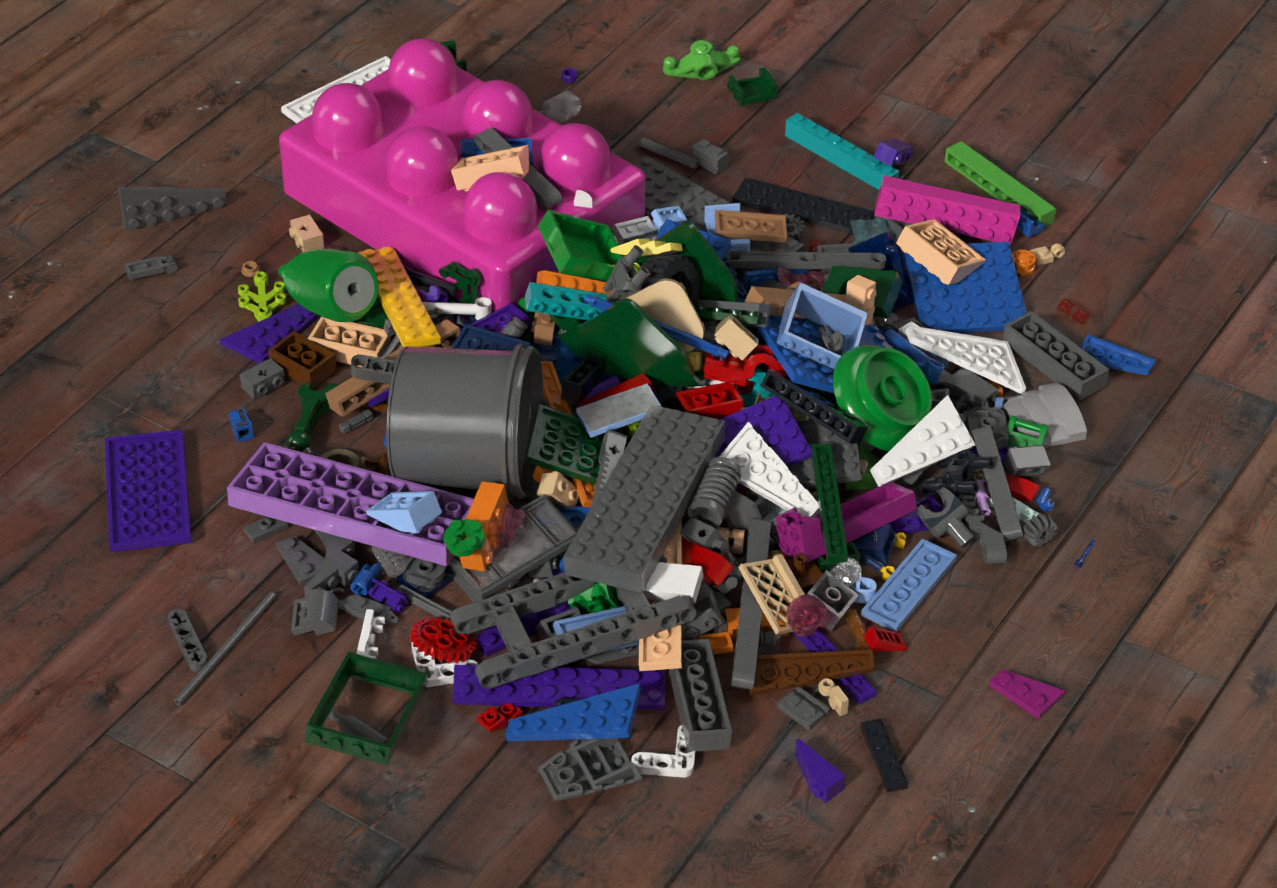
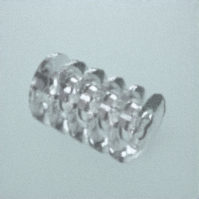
(391, 561)
(847, 572)

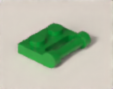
(1021, 440)

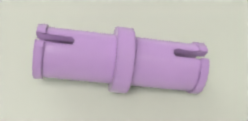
(981, 499)

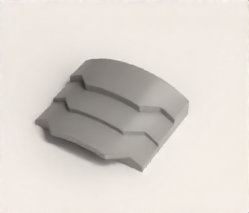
(1052, 407)

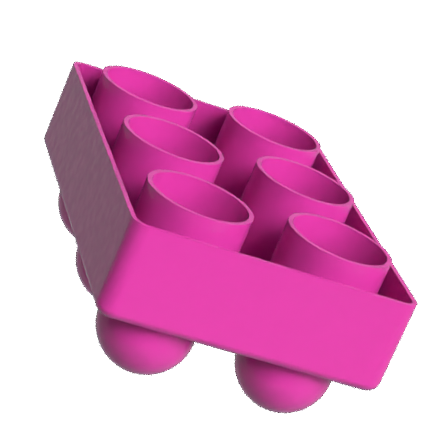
(384, 157)

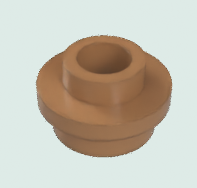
(250, 269)

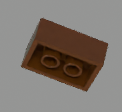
(303, 359)

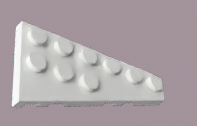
(929, 442)
(768, 474)

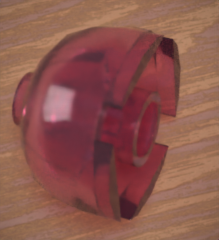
(806, 615)

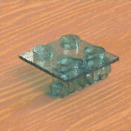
(867, 229)

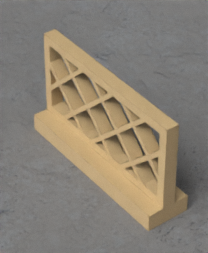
(785, 581)

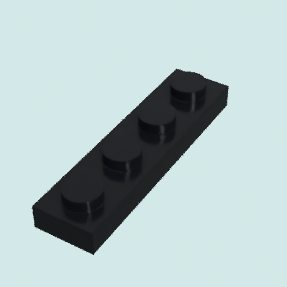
(884, 755)

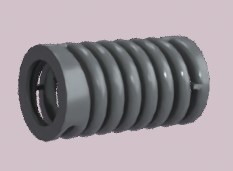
(715, 491)

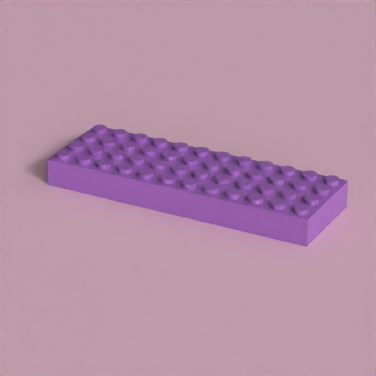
(336, 499)

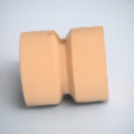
(738, 535)

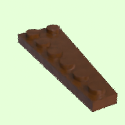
(799, 669)

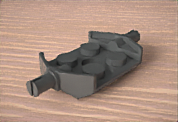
(984, 415)

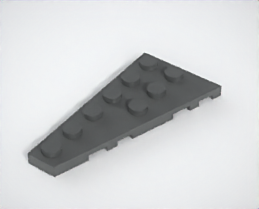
(161, 204)

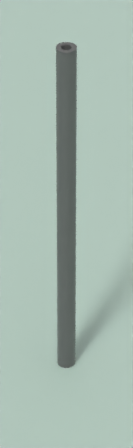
(224, 649)

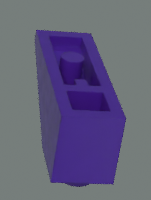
(820, 775)

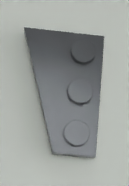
(300, 559)

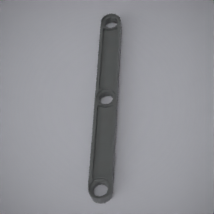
(794, 260)

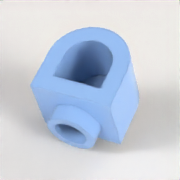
(865, 589)

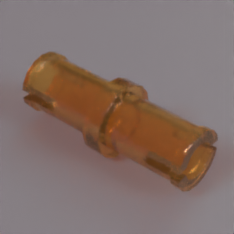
(857, 627)

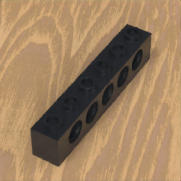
(814, 406)

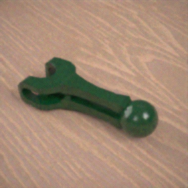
(314, 406)

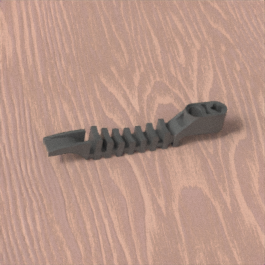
(990, 540)

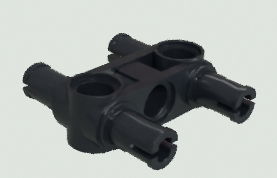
(958, 473)

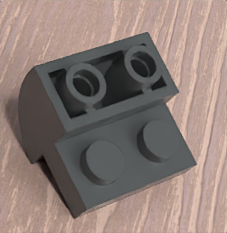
(315, 613)

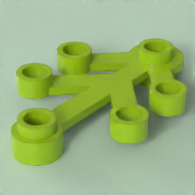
(263, 311)

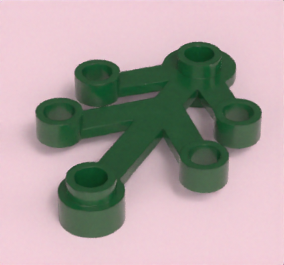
(472, 277)

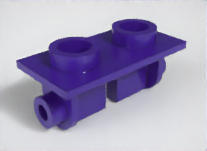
(383, 590)

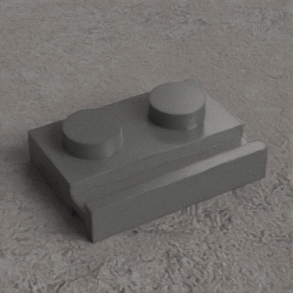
(803, 708)

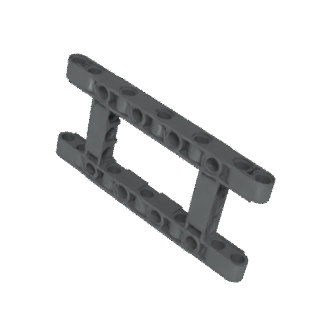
(529, 659)

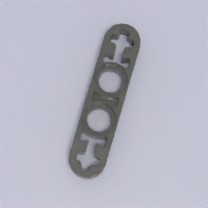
(190, 639)

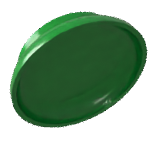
(882, 392)

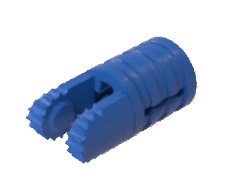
(363, 581)

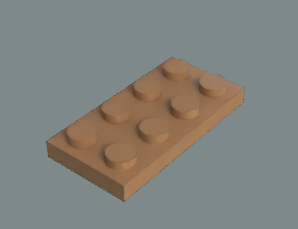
(750, 226)

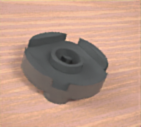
(423, 577)

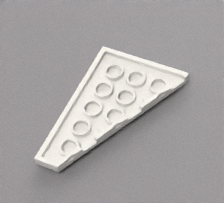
(978, 354)

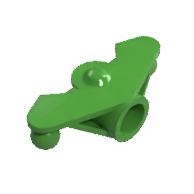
(702, 61)

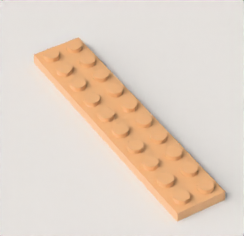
(664, 648)

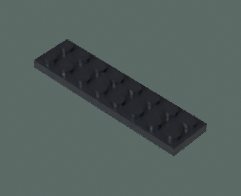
(807, 207)

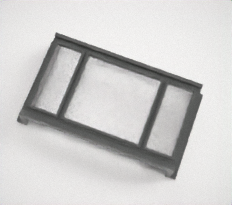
(541, 538)

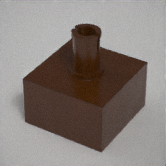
(805, 573)

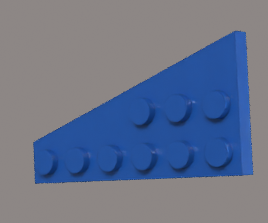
(590, 718)

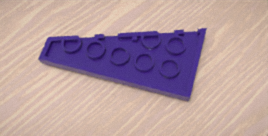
(260, 337)

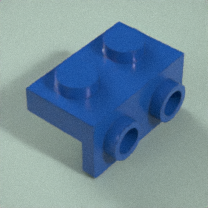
(1029, 225)

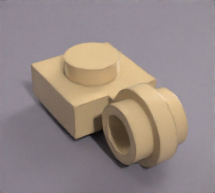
(1045, 256)
(837, 700)

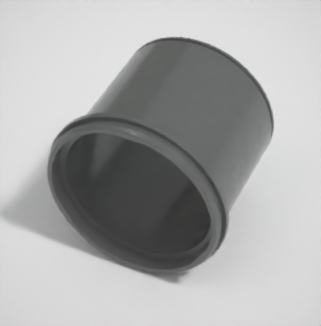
(464, 417)

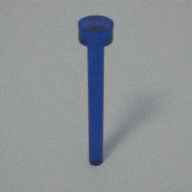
(1079, 562)

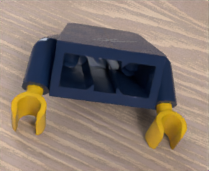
(877, 547)

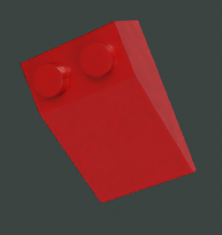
(712, 401)

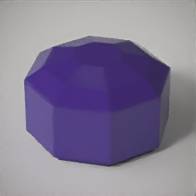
(569, 75)

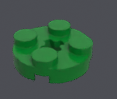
(462, 528)

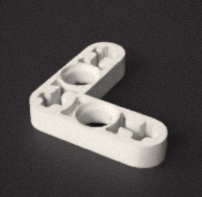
(436, 672)
(674, 762)

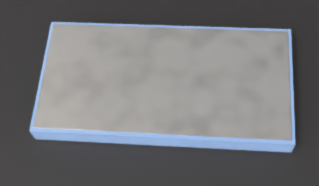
(617, 410)

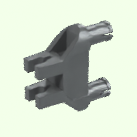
(624, 278)

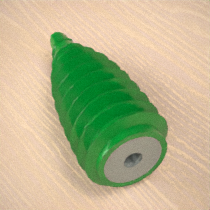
(331, 283)

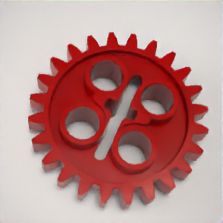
(442, 641)

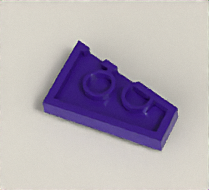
(911, 522)

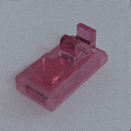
(509, 521)

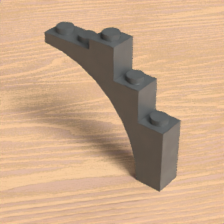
(967, 384)
(337, 565)

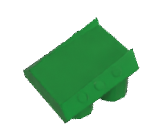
(596, 599)

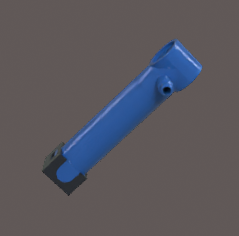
(931, 368)

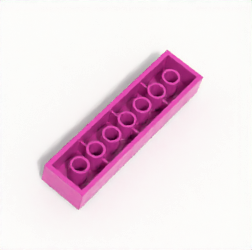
(954, 210)

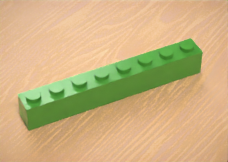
(997, 182)

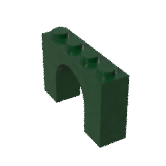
(887, 286)

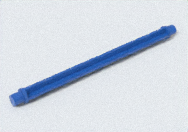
(673, 332)

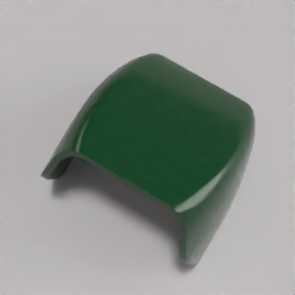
(633, 340)

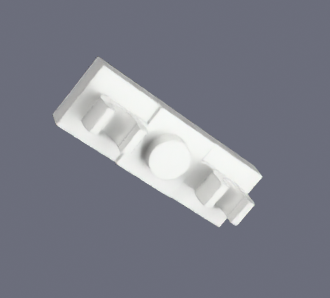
(633, 229)
(367, 637)

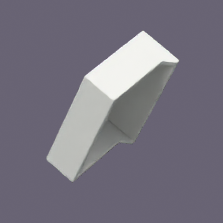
(674, 580)

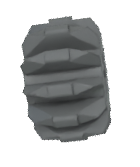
(1040, 529)

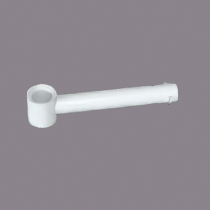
(480, 309)

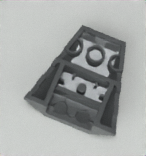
(588, 768)

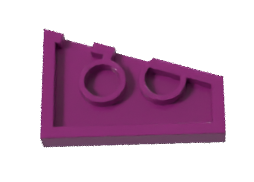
(1027, 693)

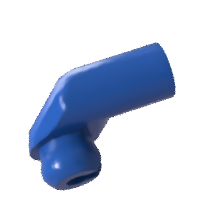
(1044, 501)

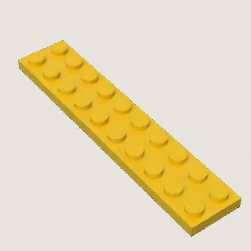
(401, 300)

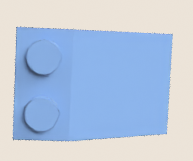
(407, 510)

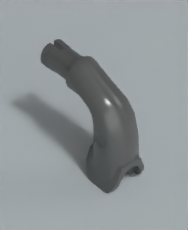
(832, 342)

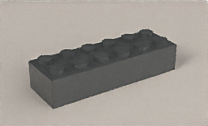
(1055, 355)
(700, 699)

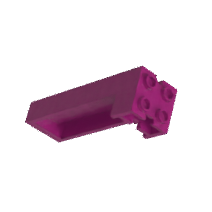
(858, 515)

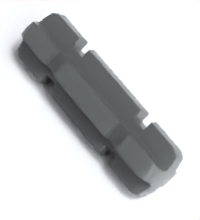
(355, 421)

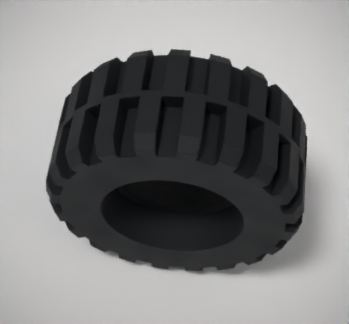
(675, 268)

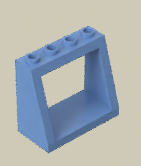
(824, 311)

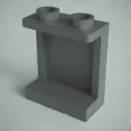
(707, 614)

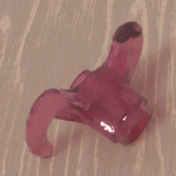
(788, 278)

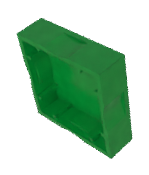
(579, 245)

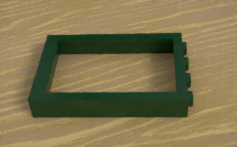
(377, 673)

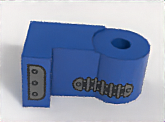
(241, 423)

